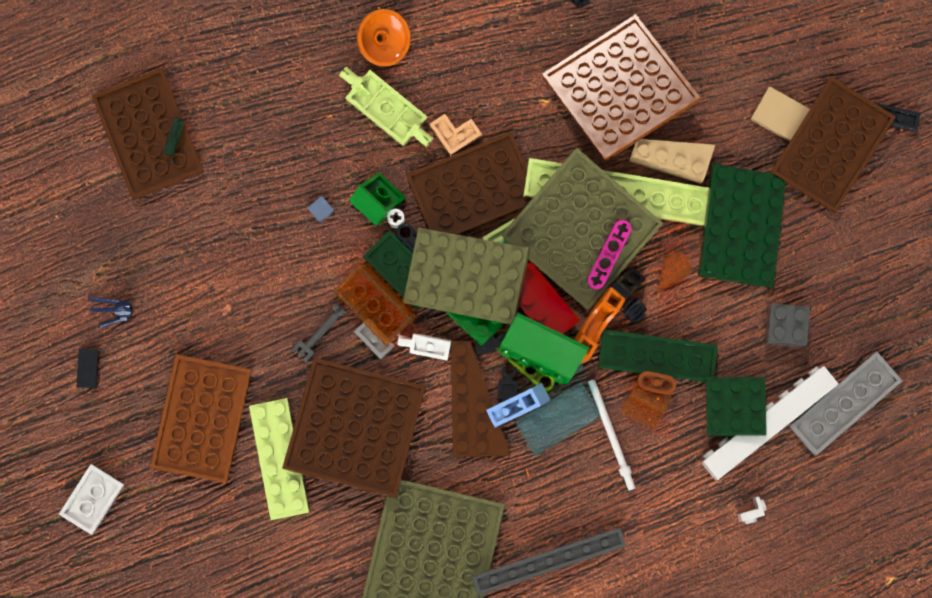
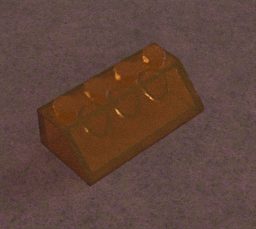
(375, 303)

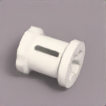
(391, 214)

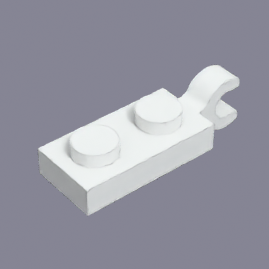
(426, 345)

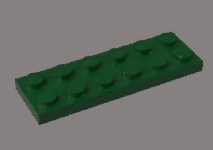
(657, 354)

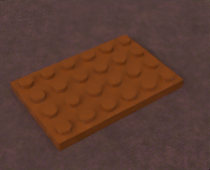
(201, 418)

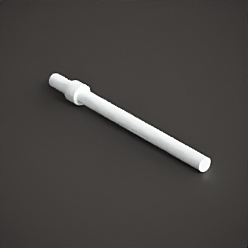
(625, 471)

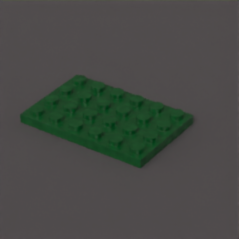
(742, 226)

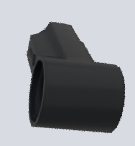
(409, 241)

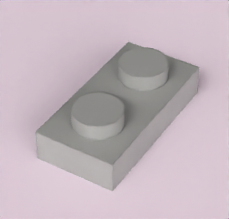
(373, 341)

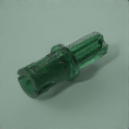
(174, 137)

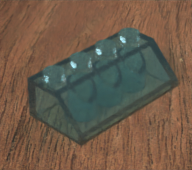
(557, 419)

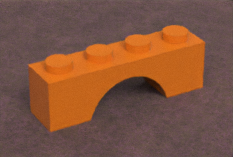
(601, 314)

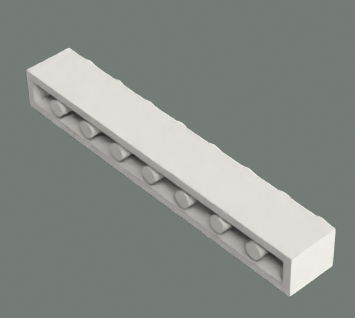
(778, 416)

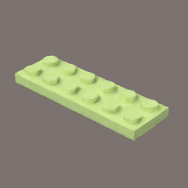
(272, 434)

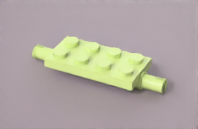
(386, 107)

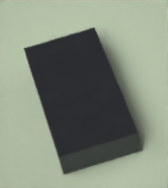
(87, 368)

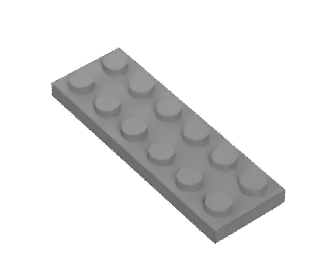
(845, 403)

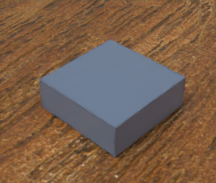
(320, 209)

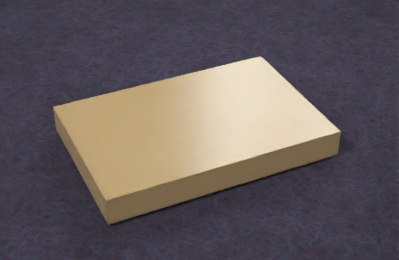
(779, 114)

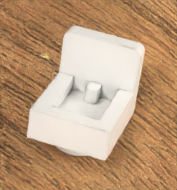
(750, 516)

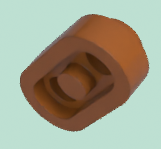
(656, 382)

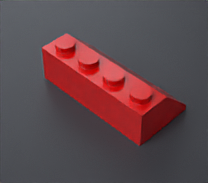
(544, 304)

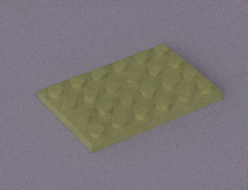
(466, 276)

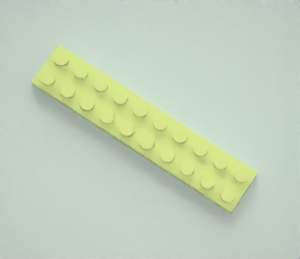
(662, 198)

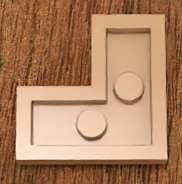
(453, 138)

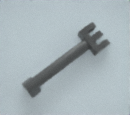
(306, 348)

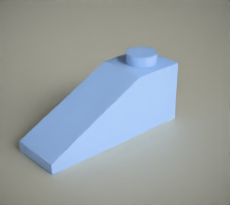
(518, 405)

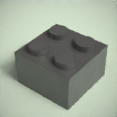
(787, 325)

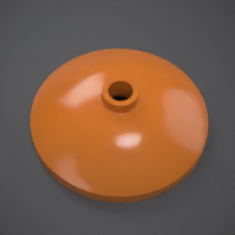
(393, 33)

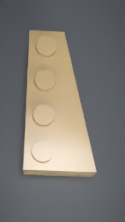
(677, 159)

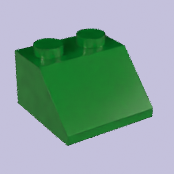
(377, 198)

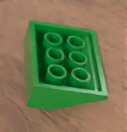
(542, 349)

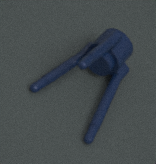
(122, 310)

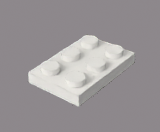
(91, 499)

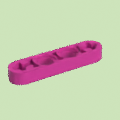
(611, 255)

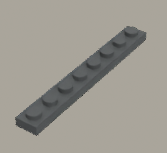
(548, 561)

